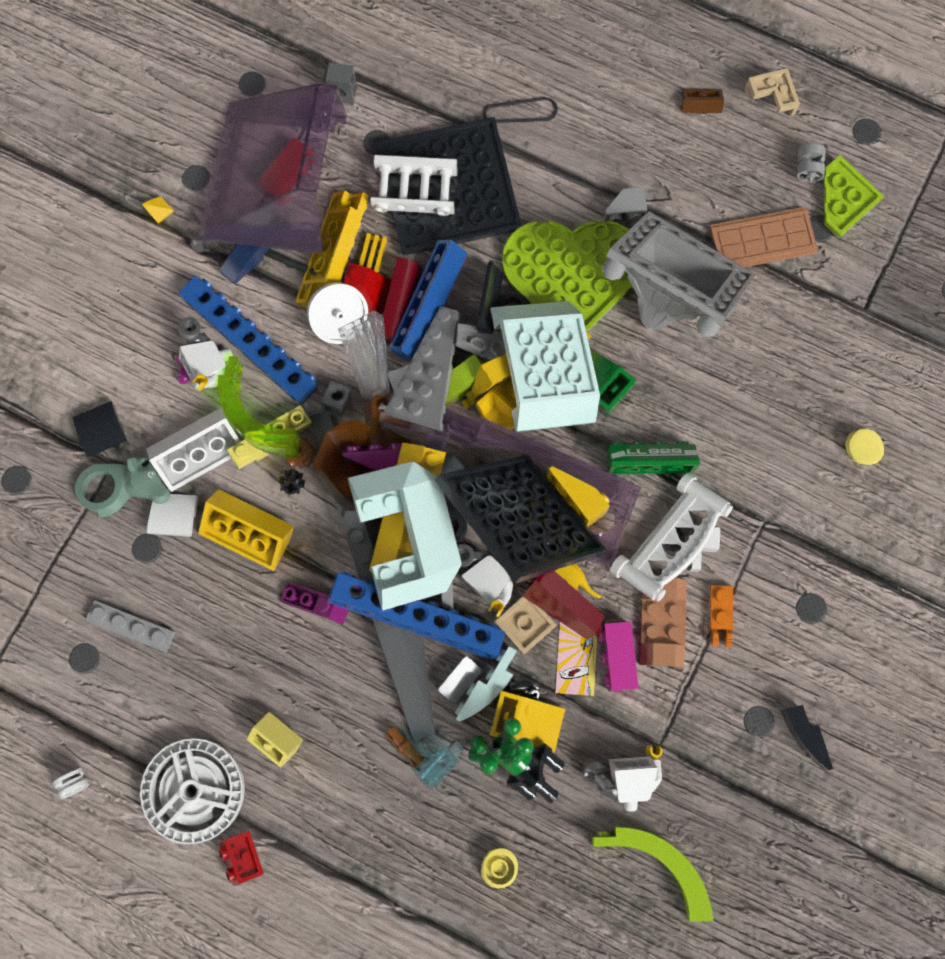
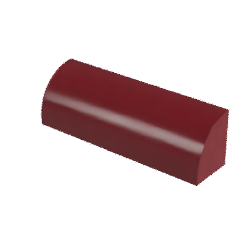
(402, 287)

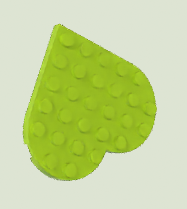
(565, 265)

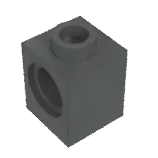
(336, 407)

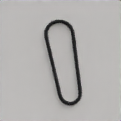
(520, 102)

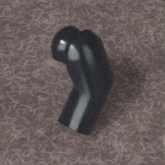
(526, 688)

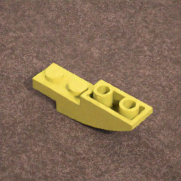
(244, 453)

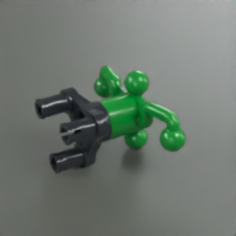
(519, 759)

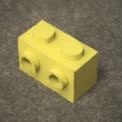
(274, 739)

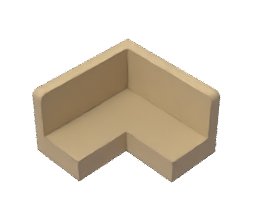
(777, 84)

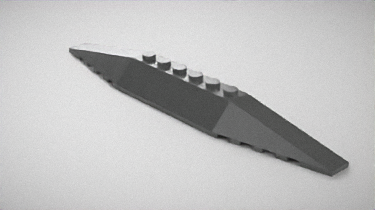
(401, 647)

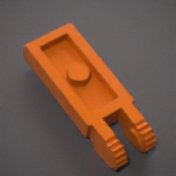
(721, 613)

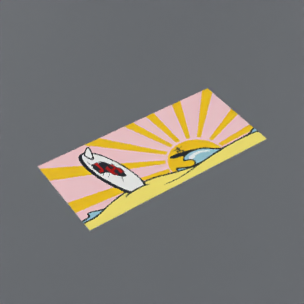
(575, 663)

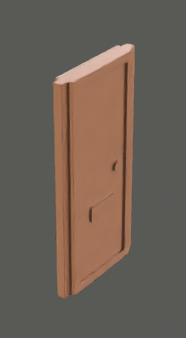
(765, 237)

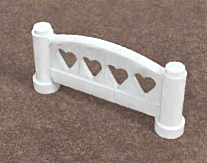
(694, 498)

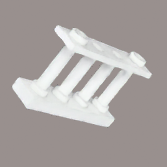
(414, 165)

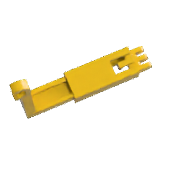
(489, 375)

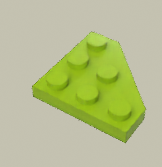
(846, 196)

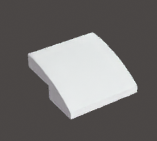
(173, 516)

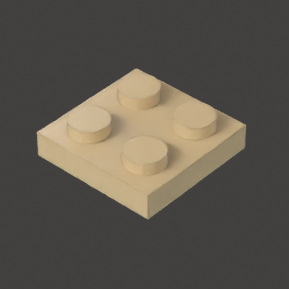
(525, 624)

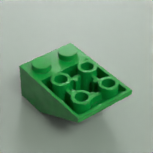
(612, 382)

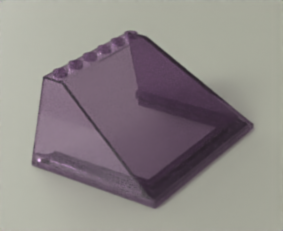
(272, 169)

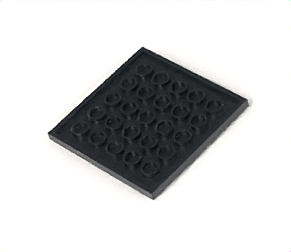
(480, 190)
(520, 517)

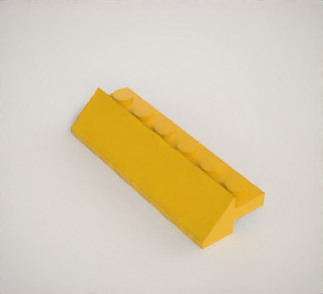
(338, 236)
(393, 535)

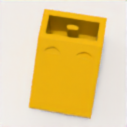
(538, 720)

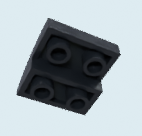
(99, 429)

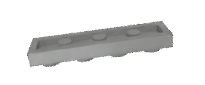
(130, 626)

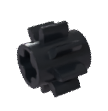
(291, 481)

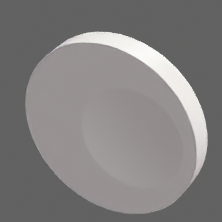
(333, 308)

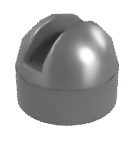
(199, 245)

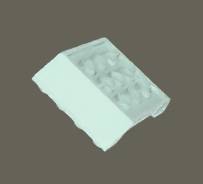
(548, 365)

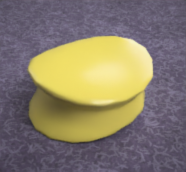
(864, 446)
(499, 868)

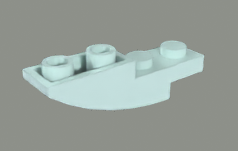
(481, 694)

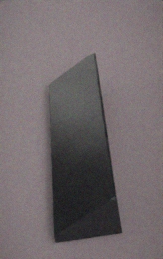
(489, 299)

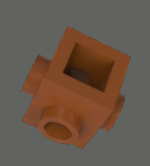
(305, 455)

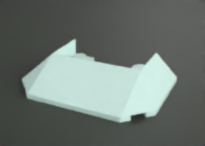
(428, 525)

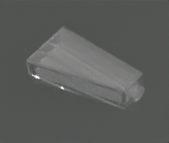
(367, 354)

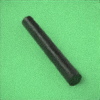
(288, 261)

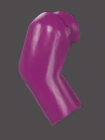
(183, 377)

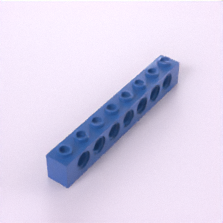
(193, 295)
(492, 636)

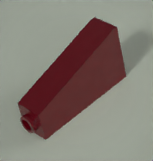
(565, 604)

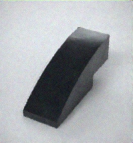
(807, 736)

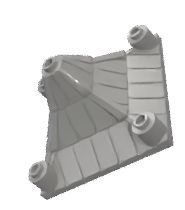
(676, 276)

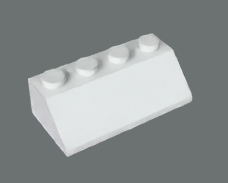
(193, 449)

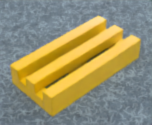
(375, 239)

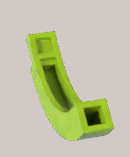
(692, 888)

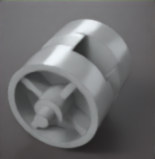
(811, 162)

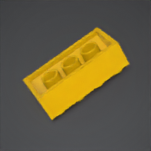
(245, 529)

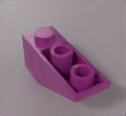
(375, 455)
(312, 602)

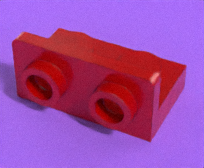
(240, 858)

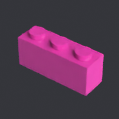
(619, 656)

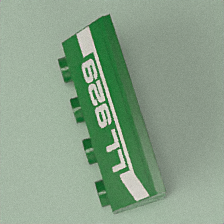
(652, 459)

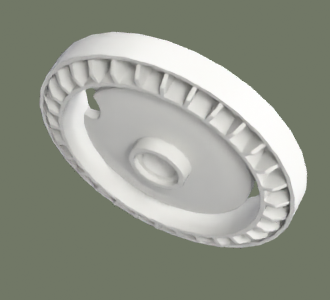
(174, 790)

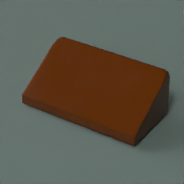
(702, 101)

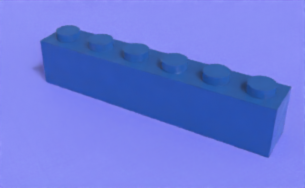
(428, 297)

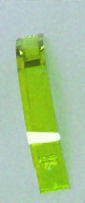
(263, 437)

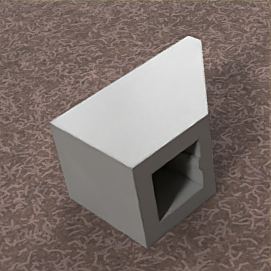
(628, 205)

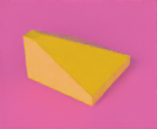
(158, 209)

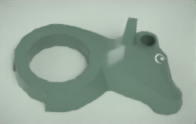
(134, 479)

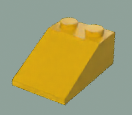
(582, 497)

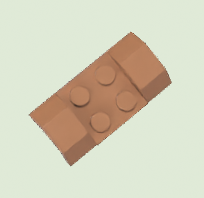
(664, 627)

